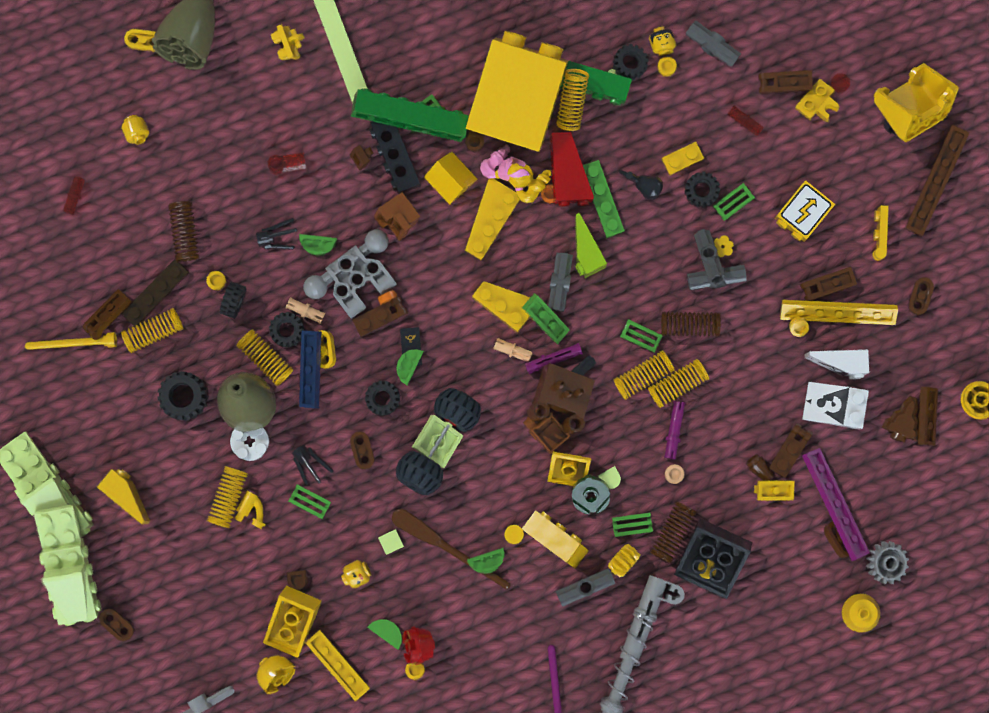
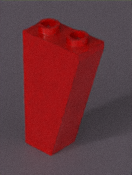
(568, 173)

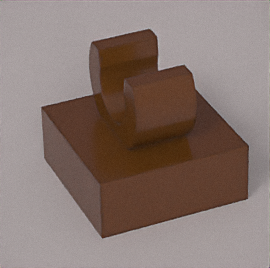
(361, 156)

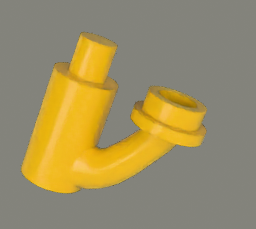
(245, 507)

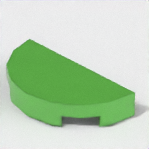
(317, 244)
(407, 364)
(487, 562)
(388, 631)

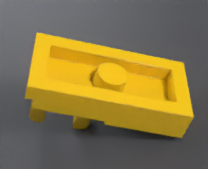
(774, 490)

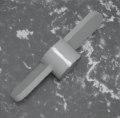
(203, 703)

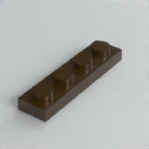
(155, 293)

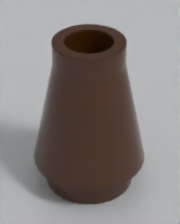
(759, 467)

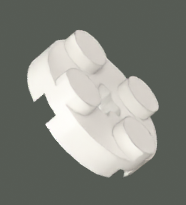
(243, 450)

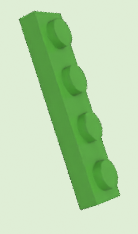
(603, 200)

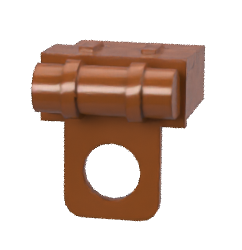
(547, 431)

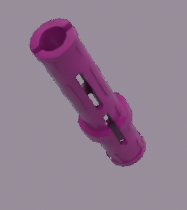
(554, 358)
(674, 430)

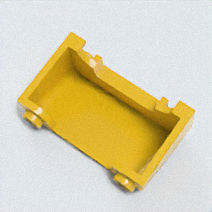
(918, 103)

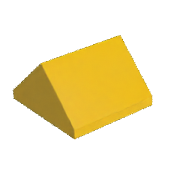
(450, 177)
(567, 468)

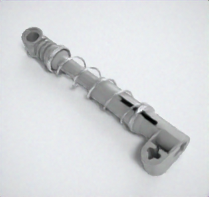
(635, 644)

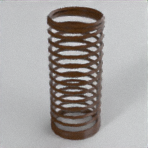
(189, 255)
(716, 320)
(661, 554)

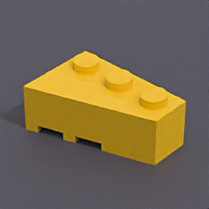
(503, 304)
(555, 538)

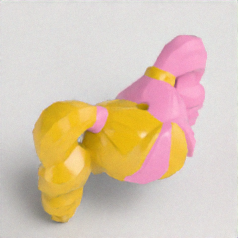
(515, 172)

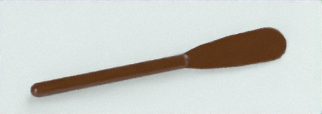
(418, 529)

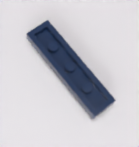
(310, 369)

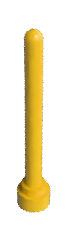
(108, 340)

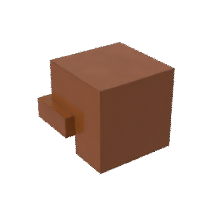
(397, 215)

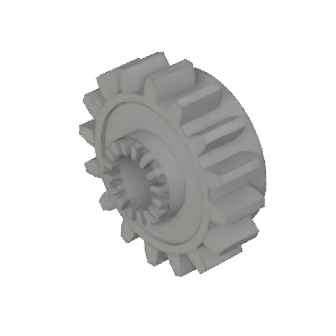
(896, 566)

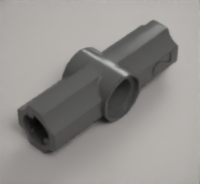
(713, 43)
(711, 264)
(732, 275)
(560, 282)
(597, 581)

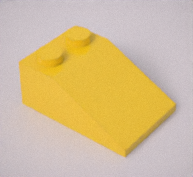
(124, 493)
(291, 621)

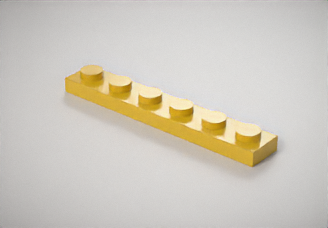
(839, 312)

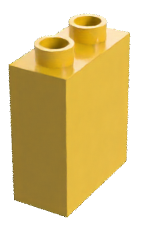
(517, 91)

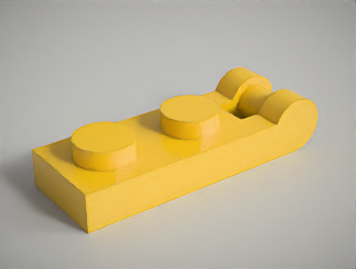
(880, 233)

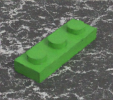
(545, 318)

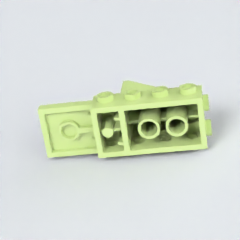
(38, 481)
(66, 566)

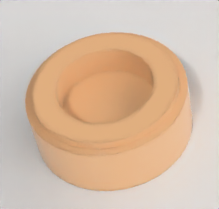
(674, 474)

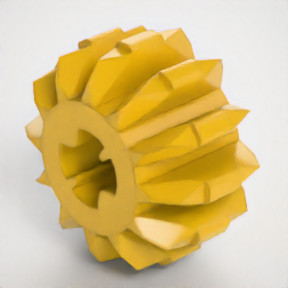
(624, 560)

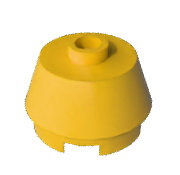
(976, 400)
(861, 613)

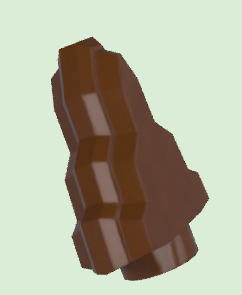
(903, 422)

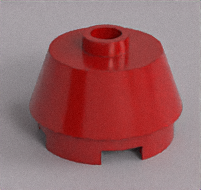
(418, 645)

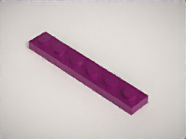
(835, 504)

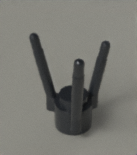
(266, 236)
(302, 456)

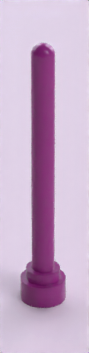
(554, 679)

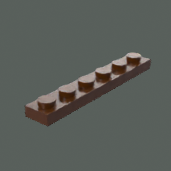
(936, 180)

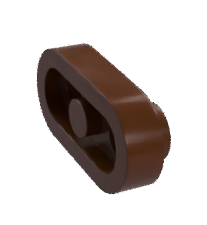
(920, 296)
(360, 451)
(835, 540)
(115, 627)

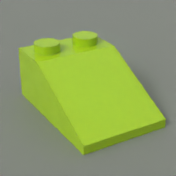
(588, 255)

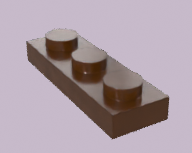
(927, 416)

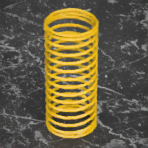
(576, 79)
(176, 323)
(246, 340)
(702, 374)
(619, 383)
(234, 472)

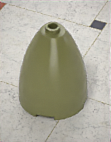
(187, 33)
(246, 401)

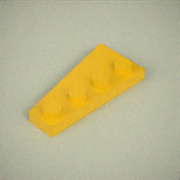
(492, 214)

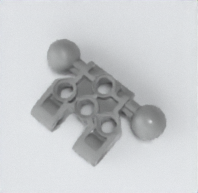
(375, 242)

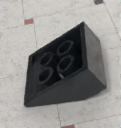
(723, 548)

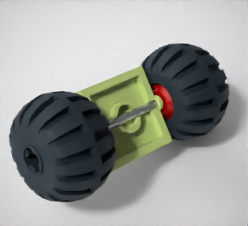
(437, 441)

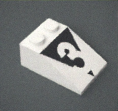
(846, 362)
(835, 405)

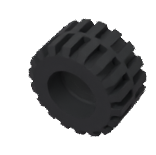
(168, 388)

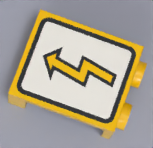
(804, 211)

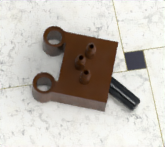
(565, 393)

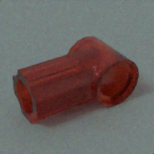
(290, 163)

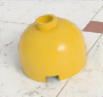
(274, 672)

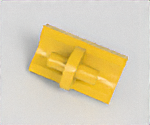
(290, 40)

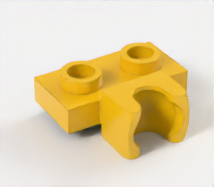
(818, 101)

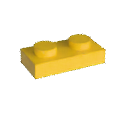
(682, 158)

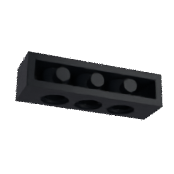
(410, 179)

